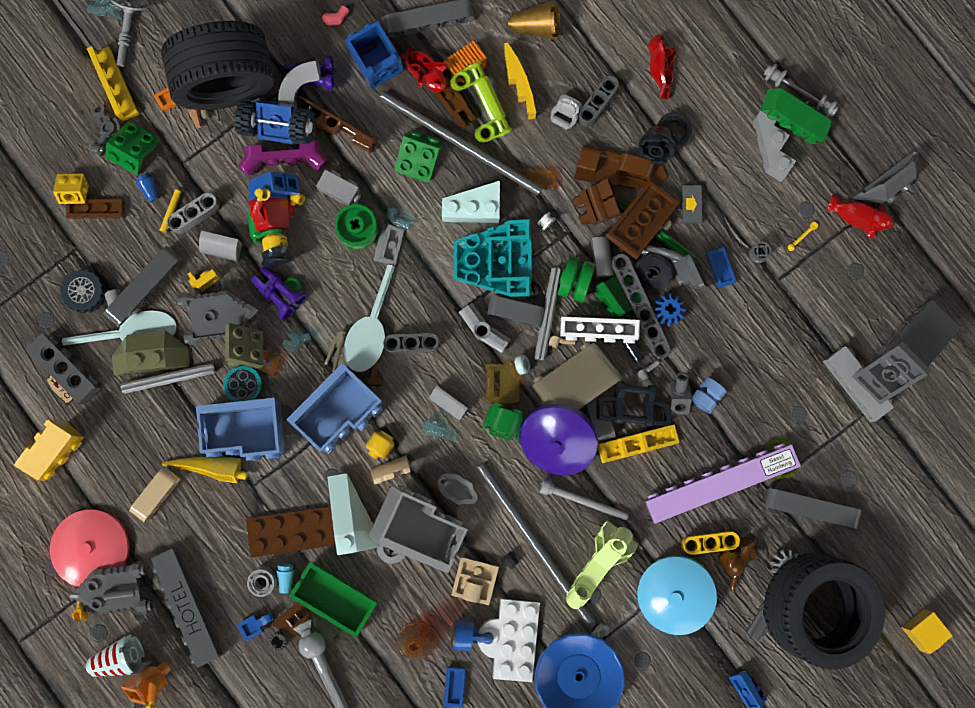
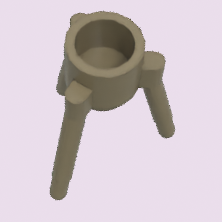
(338, 342)

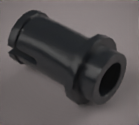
(633, 352)

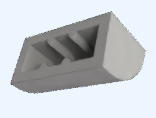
(219, 246)
(602, 257)

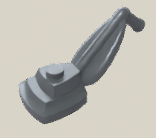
(686, 266)

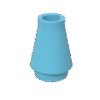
(285, 576)

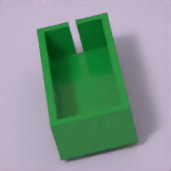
(334, 598)

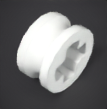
(546, 221)

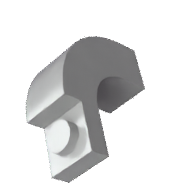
(295, 79)

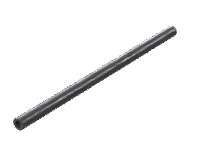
(461, 143)
(533, 540)

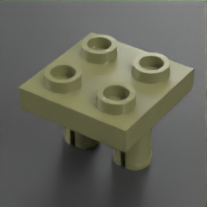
(243, 346)

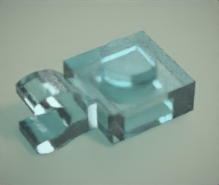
(102, 7)

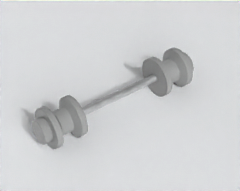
(823, 104)

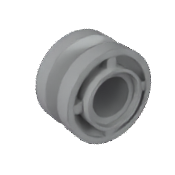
(254, 585)

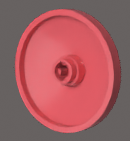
(88, 543)

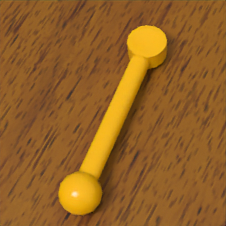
(813, 226)

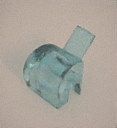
(296, 342)

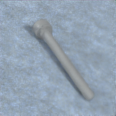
(548, 488)

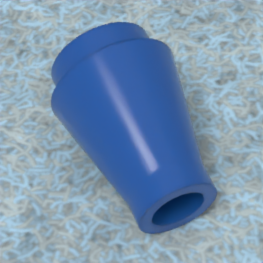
(147, 186)

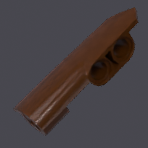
(360, 137)
(620, 169)

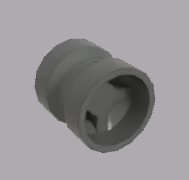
(756, 252)

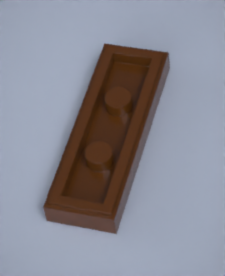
(97, 209)

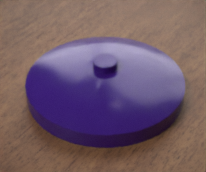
(559, 439)

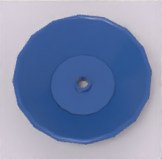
(583, 654)

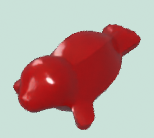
(662, 64)
(425, 69)
(862, 215)

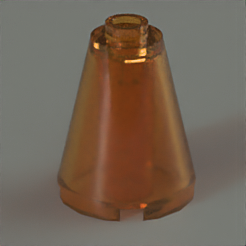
(421, 635)

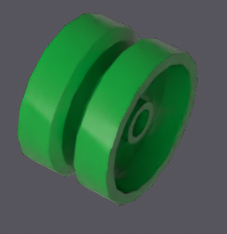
(353, 216)
(573, 278)

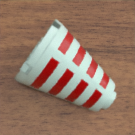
(118, 659)

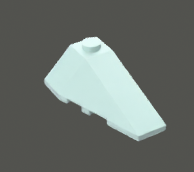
(349, 517)

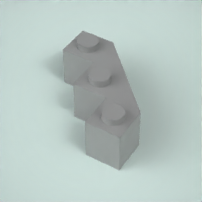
(770, 143)

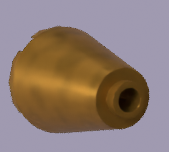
(537, 21)

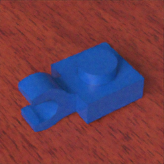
(253, 626)

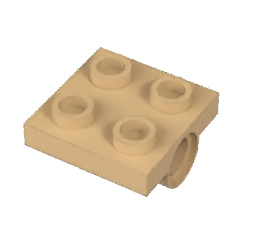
(475, 581)

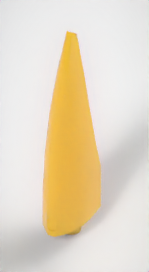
(219, 468)

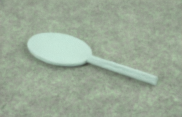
(137, 323)
(367, 335)

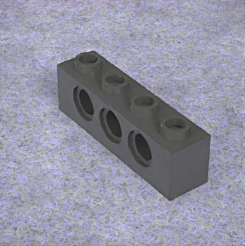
(39, 351)

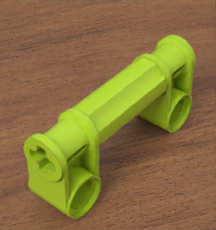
(475, 76)

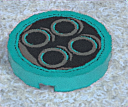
(242, 384)

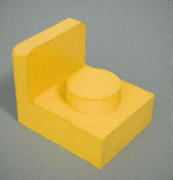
(206, 279)

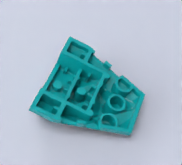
(497, 259)

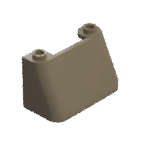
(578, 378)

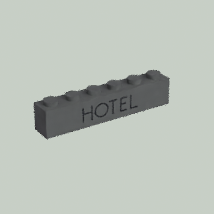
(186, 607)

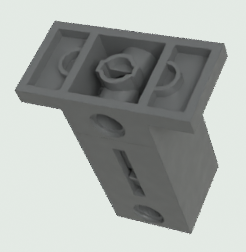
(907, 353)

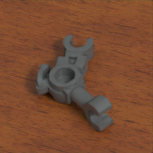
(107, 129)

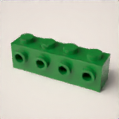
(795, 115)

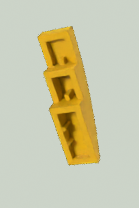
(517, 76)
(638, 443)

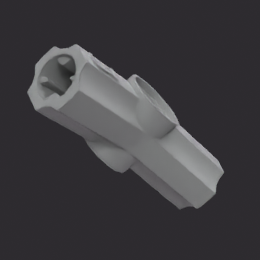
(475, 320)

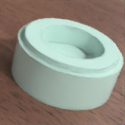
(522, 364)

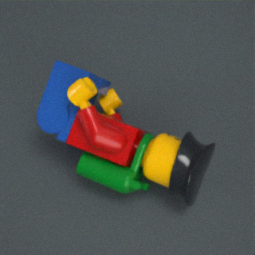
(272, 213)

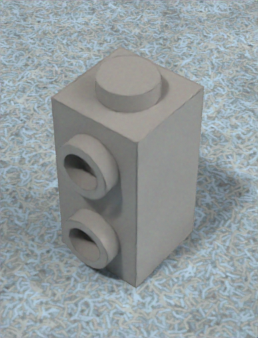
(338, 188)

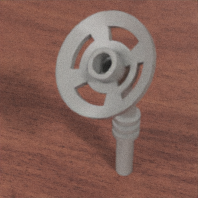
(124, 37)

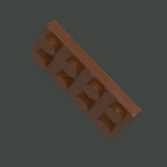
(642, 219)

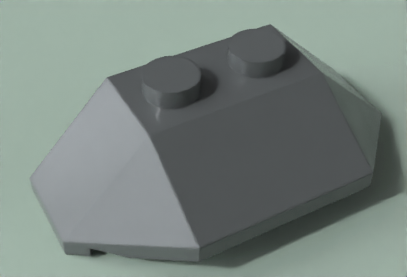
(891, 182)

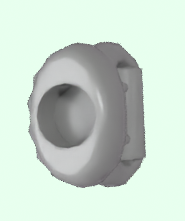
(568, 107)

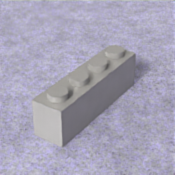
(843, 367)

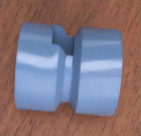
(708, 395)

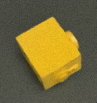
(71, 188)

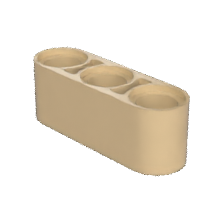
(154, 494)

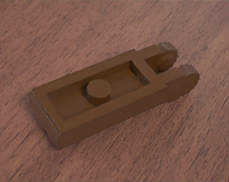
(454, 104)

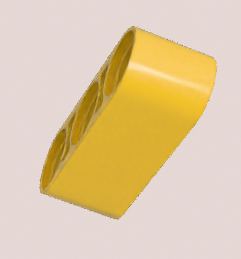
(719, 542)

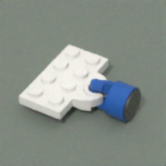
(506, 639)

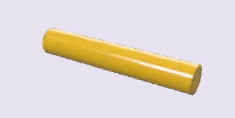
(171, 209)

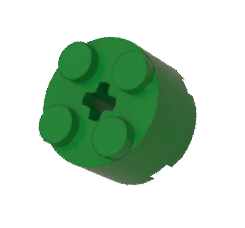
(503, 422)

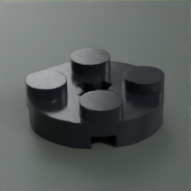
(658, 263)

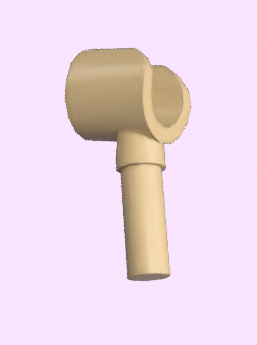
(554, 341)

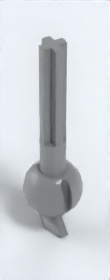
(312, 646)

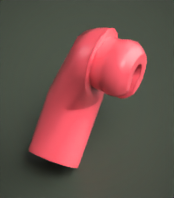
(335, 18)

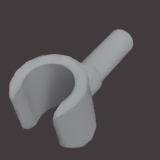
(642, 374)

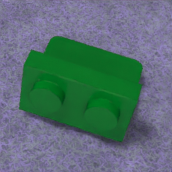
(130, 147)
(418, 155)
(614, 297)

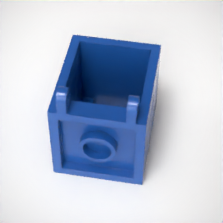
(379, 63)

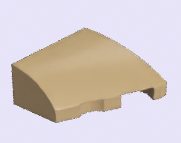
(390, 469)

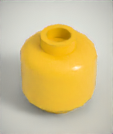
(380, 445)

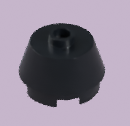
(657, 145)

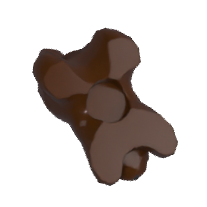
(735, 561)

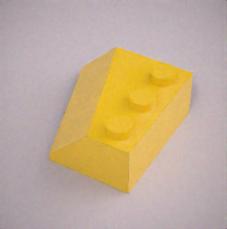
(49, 450)

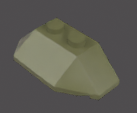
(149, 353)

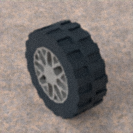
(83, 291)

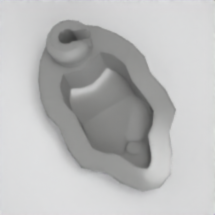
(457, 489)

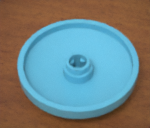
(677, 595)

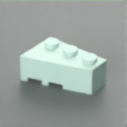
(474, 205)

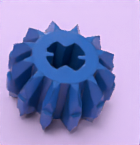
(674, 305)

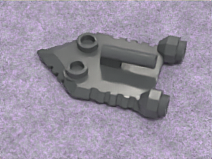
(212, 312)
(114, 590)

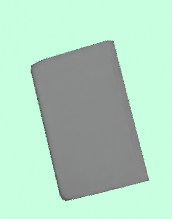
(389, 244)
(448, 402)

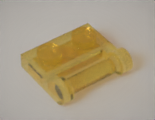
(508, 384)

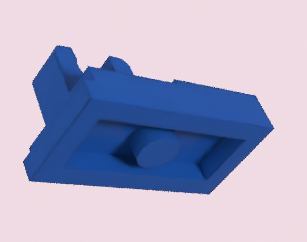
(747, 690)

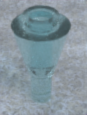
(433, 429)

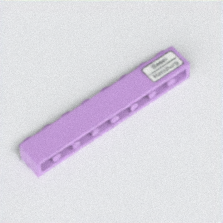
(723, 483)

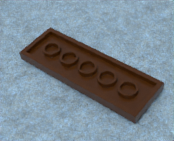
(290, 531)

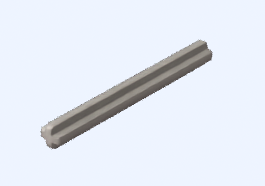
(550, 303)
(167, 378)

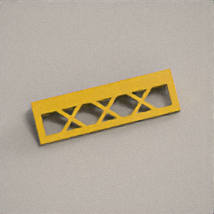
(113, 83)

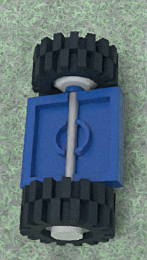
(275, 122)

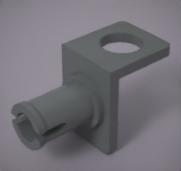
(680, 393)

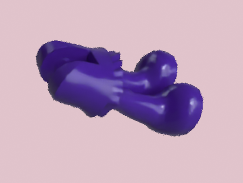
(326, 68)
(270, 288)

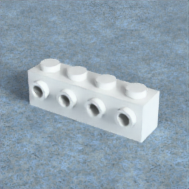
(600, 328)

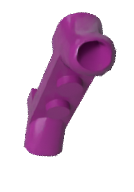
(256, 156)

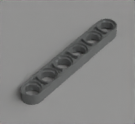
(642, 305)

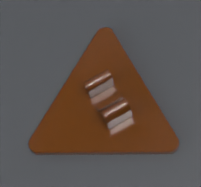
(291, 618)

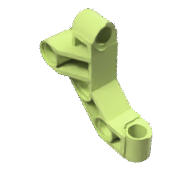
(612, 548)

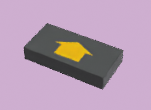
(691, 204)

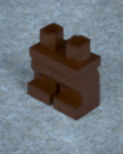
(599, 203)

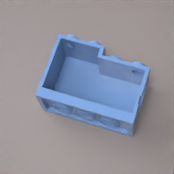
(335, 408)
(242, 429)

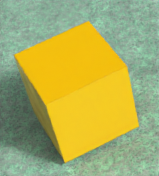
(926, 631)

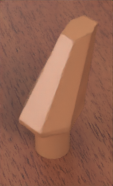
(195, 116)

